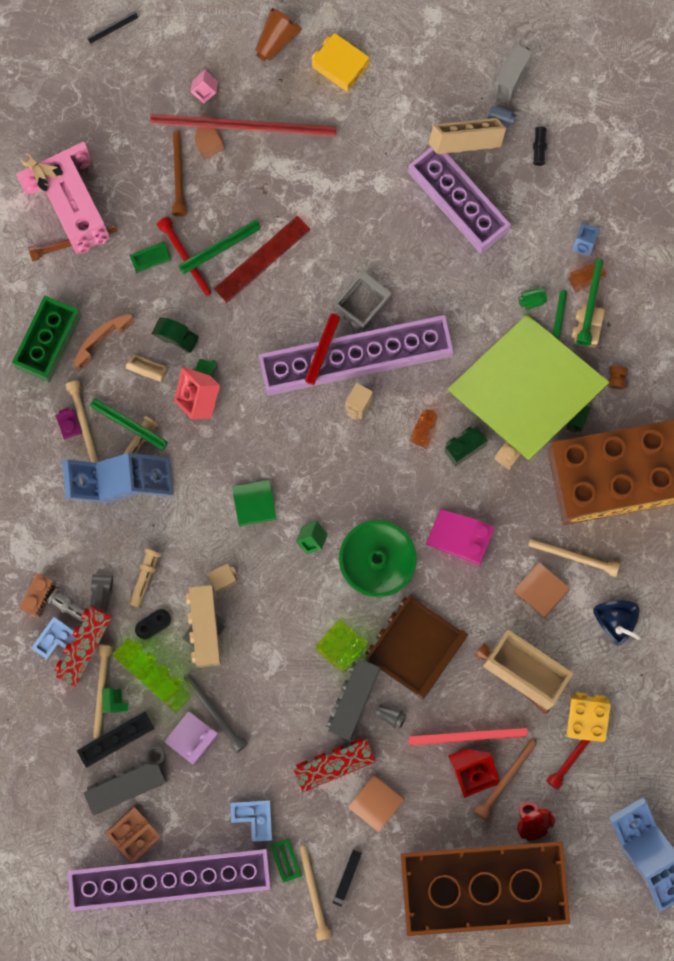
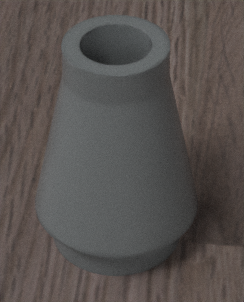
(392, 716)

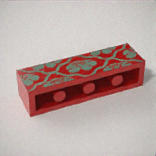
(83, 646)
(335, 765)

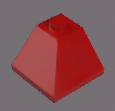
(474, 771)

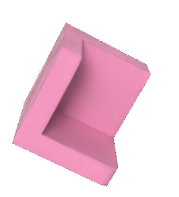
(204, 86)

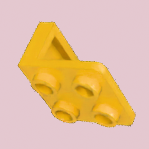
(588, 717)

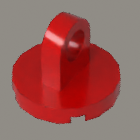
(536, 823)

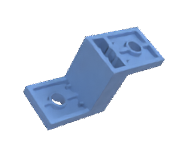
(117, 478)
(647, 850)

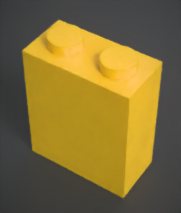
(340, 62)

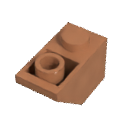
(208, 141)

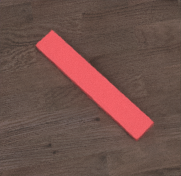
(468, 736)

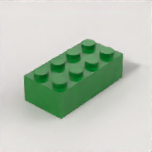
(46, 339)

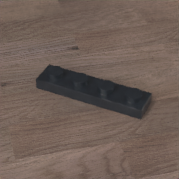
(115, 739)

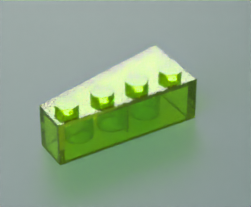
(152, 675)

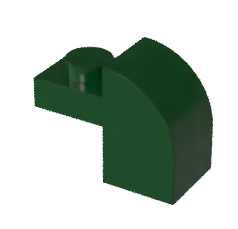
(175, 333)

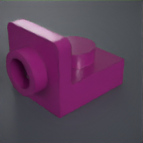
(68, 423)

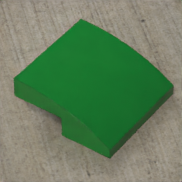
(254, 503)

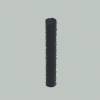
(114, 26)

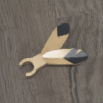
(40, 171)

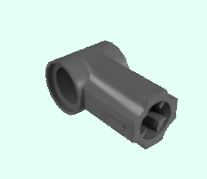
(101, 587)

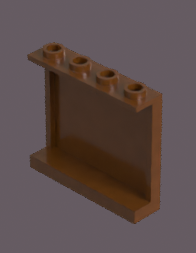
(415, 646)

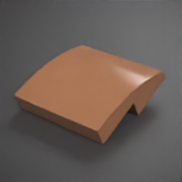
(541, 590)
(376, 803)
(132, 834)

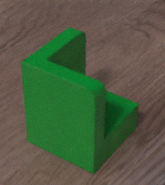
(206, 367)
(311, 537)
(113, 701)

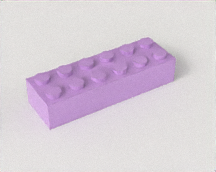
(459, 199)

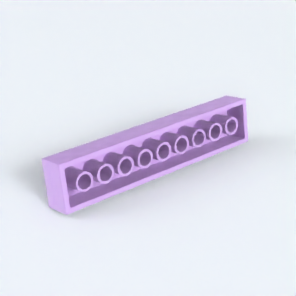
(358, 355)
(169, 880)

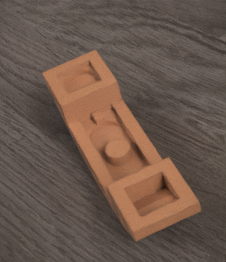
(119, 323)

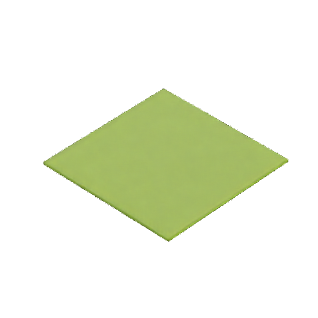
(528, 386)

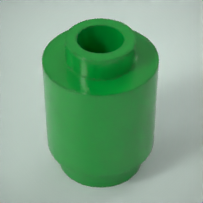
(532, 298)

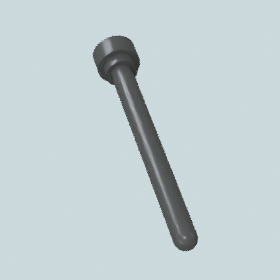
(237, 742)

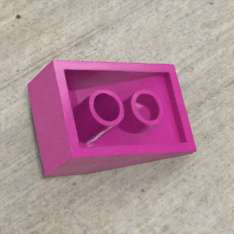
(460, 536)

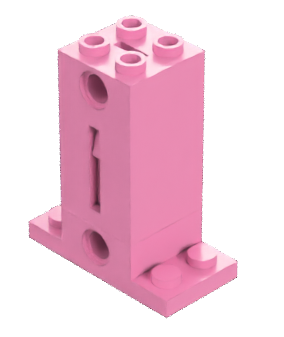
(70, 198)

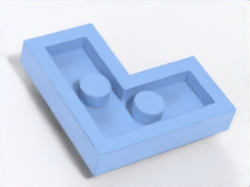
(54, 634)
(258, 814)

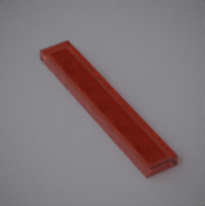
(261, 259)

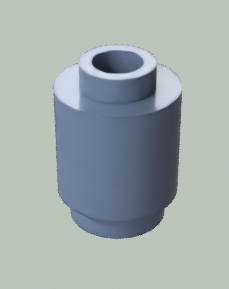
(504, 115)

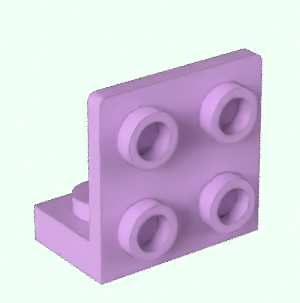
(191, 738)

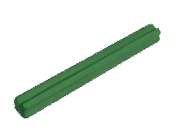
(219, 247)
(129, 424)

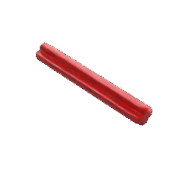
(322, 349)

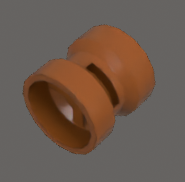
(617, 377)

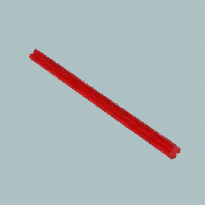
(243, 125)

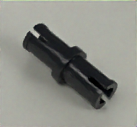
(539, 146)

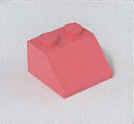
(196, 394)

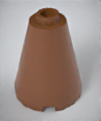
(276, 35)

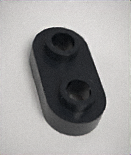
(153, 625)

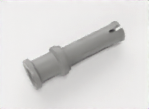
(65, 604)

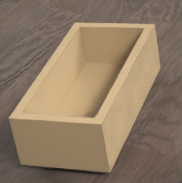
(528, 669)

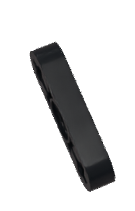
(347, 878)

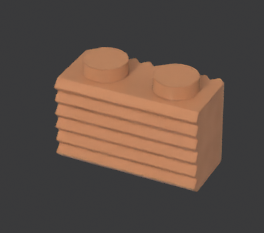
(37, 595)

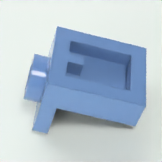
(585, 239)

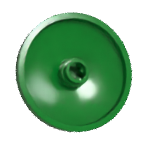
(377, 559)

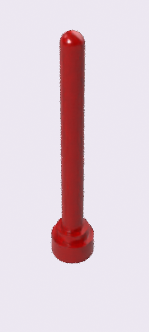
(166, 226)
(557, 778)

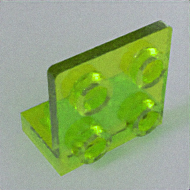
(341, 646)

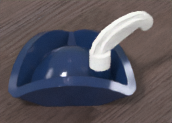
(618, 619)

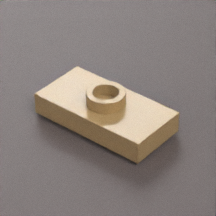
(146, 368)

